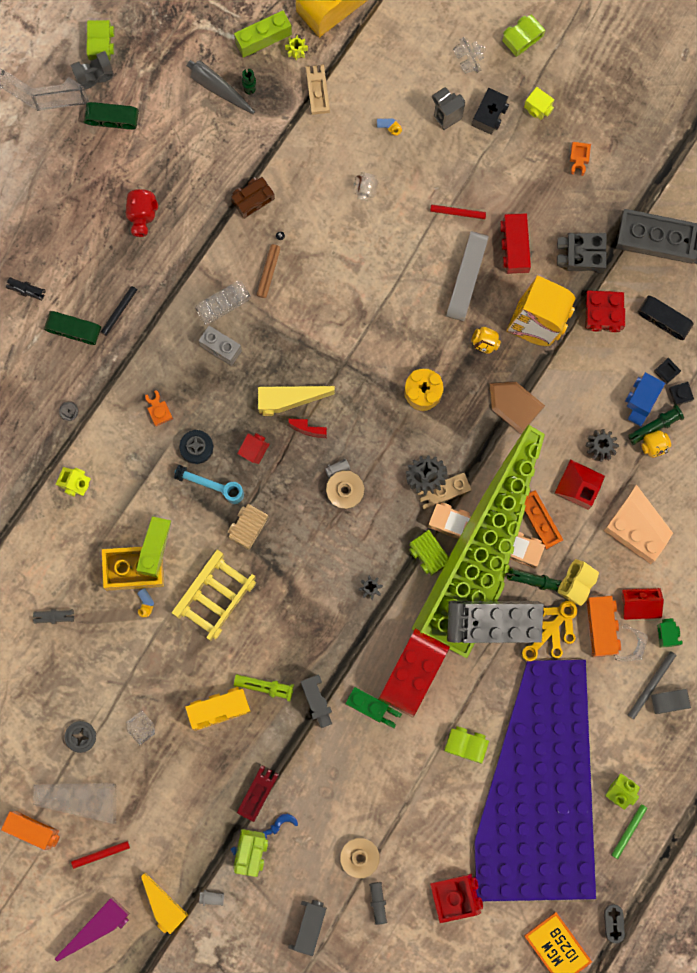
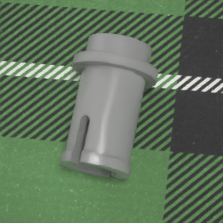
(337, 467)
(211, 898)

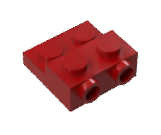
(605, 311)
(456, 898)

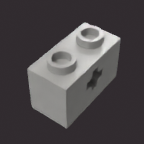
(220, 345)

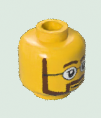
(485, 340)

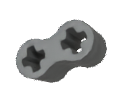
(671, 701)

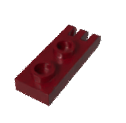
(257, 794)

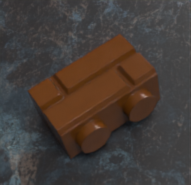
(252, 197)

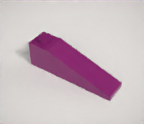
(105, 921)

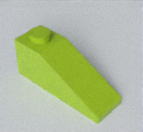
(154, 547)

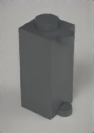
(310, 927)

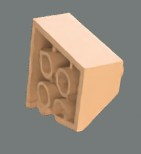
(639, 527)

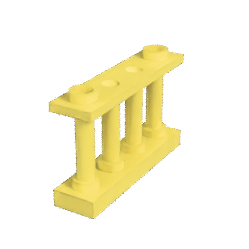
(206, 577)

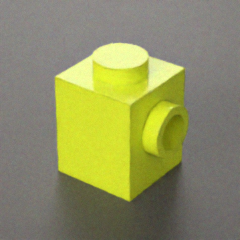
(539, 104)

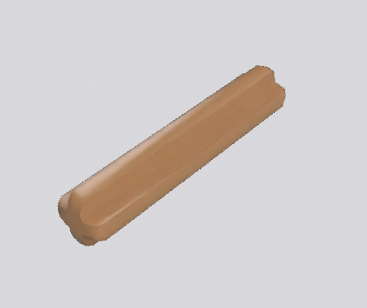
(268, 271)

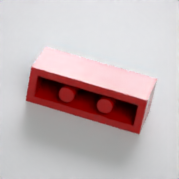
(515, 243)

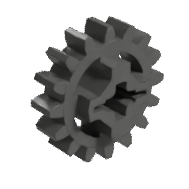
(426, 475)

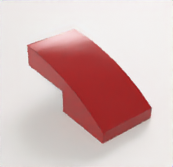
(301, 426)

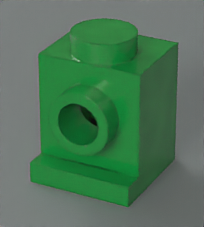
(668, 633)

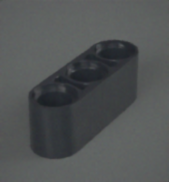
(665, 317)

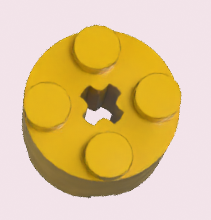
(413, 389)

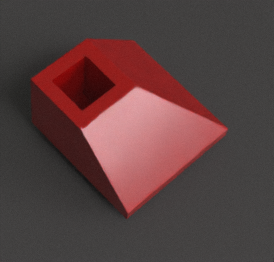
(580, 484)

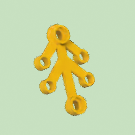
(552, 628)

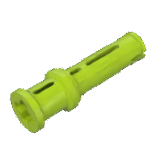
(273, 687)

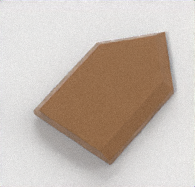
(514, 404)

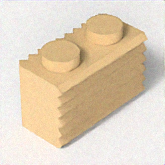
(248, 526)

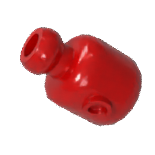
(140, 210)

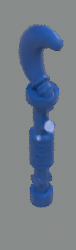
(275, 828)

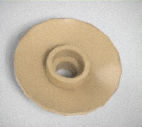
(349, 480)
(369, 863)

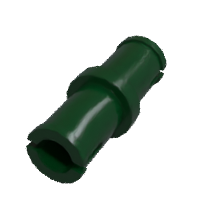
(248, 81)

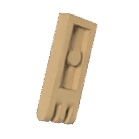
(318, 90)
(454, 487)

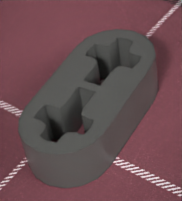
(619, 922)

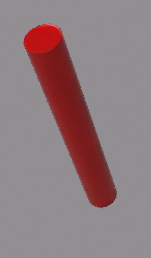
(458, 211)
(100, 854)

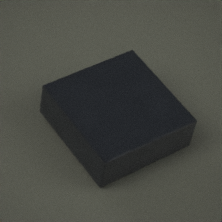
(667, 370)

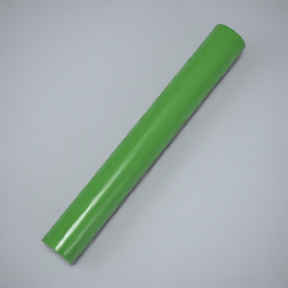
(629, 831)

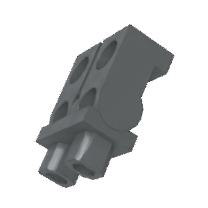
(584, 252)
(316, 702)

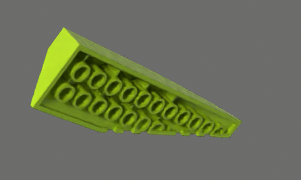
(485, 546)

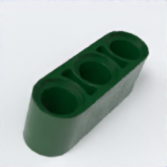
(111, 115)
(72, 327)

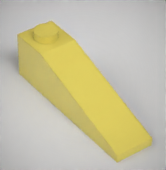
(280, 399)

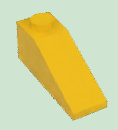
(165, 909)

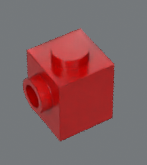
(253, 448)

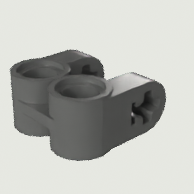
(98, 71)

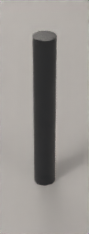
(118, 311)

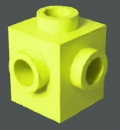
(73, 481)

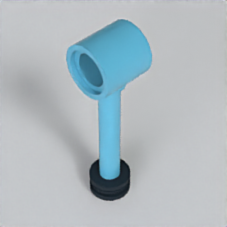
(181, 473)

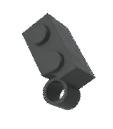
(448, 107)

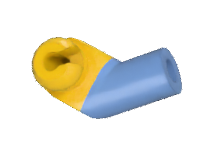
(391, 124)
(147, 603)

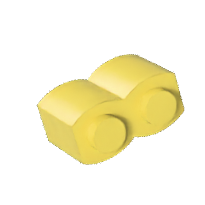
(578, 582)

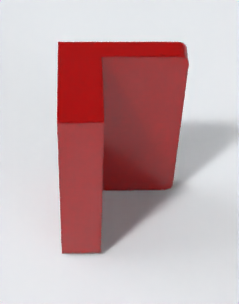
(642, 603)

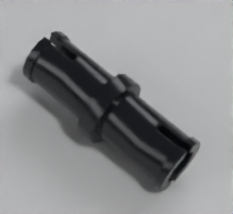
(25, 288)

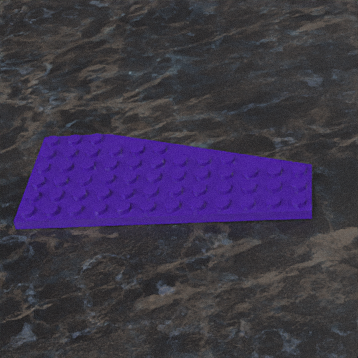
(538, 809)

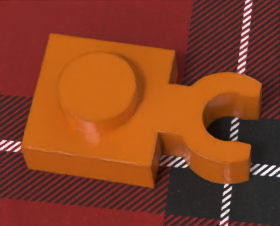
(580, 155)
(159, 410)

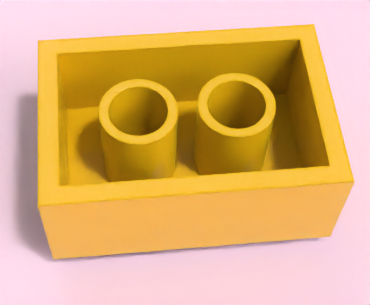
(120, 571)

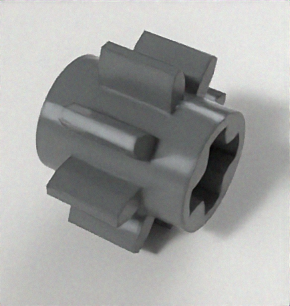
(366, 591)

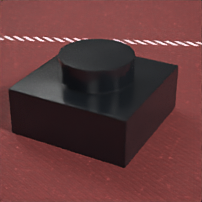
(681, 393)

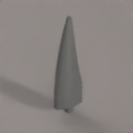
(213, 82)

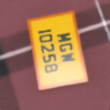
(557, 946)

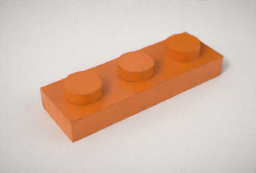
(541, 521)

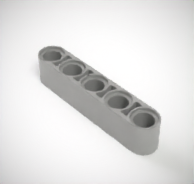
(467, 276)

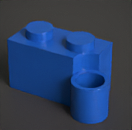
(643, 398)

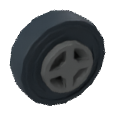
(194, 440)

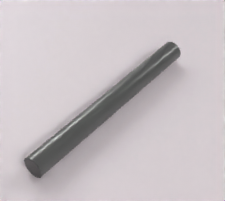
(652, 684)

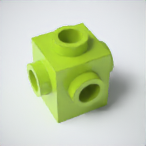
(623, 792)

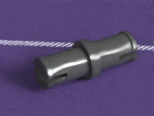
(53, 616)
(378, 903)

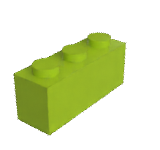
(263, 34)

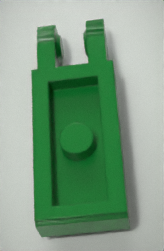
(371, 707)

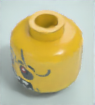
(656, 444)

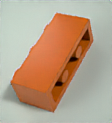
(603, 626)

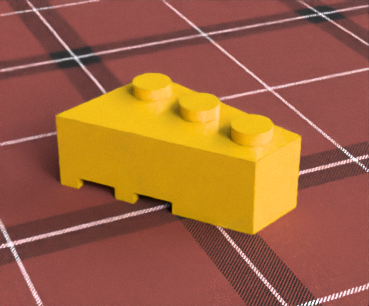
(217, 709)

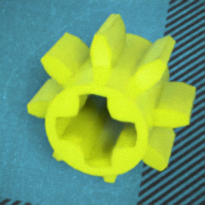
(296, 42)

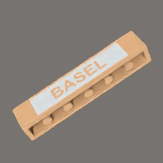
(453, 523)

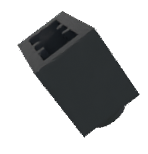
(483, 118)

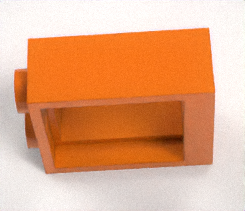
(30, 830)

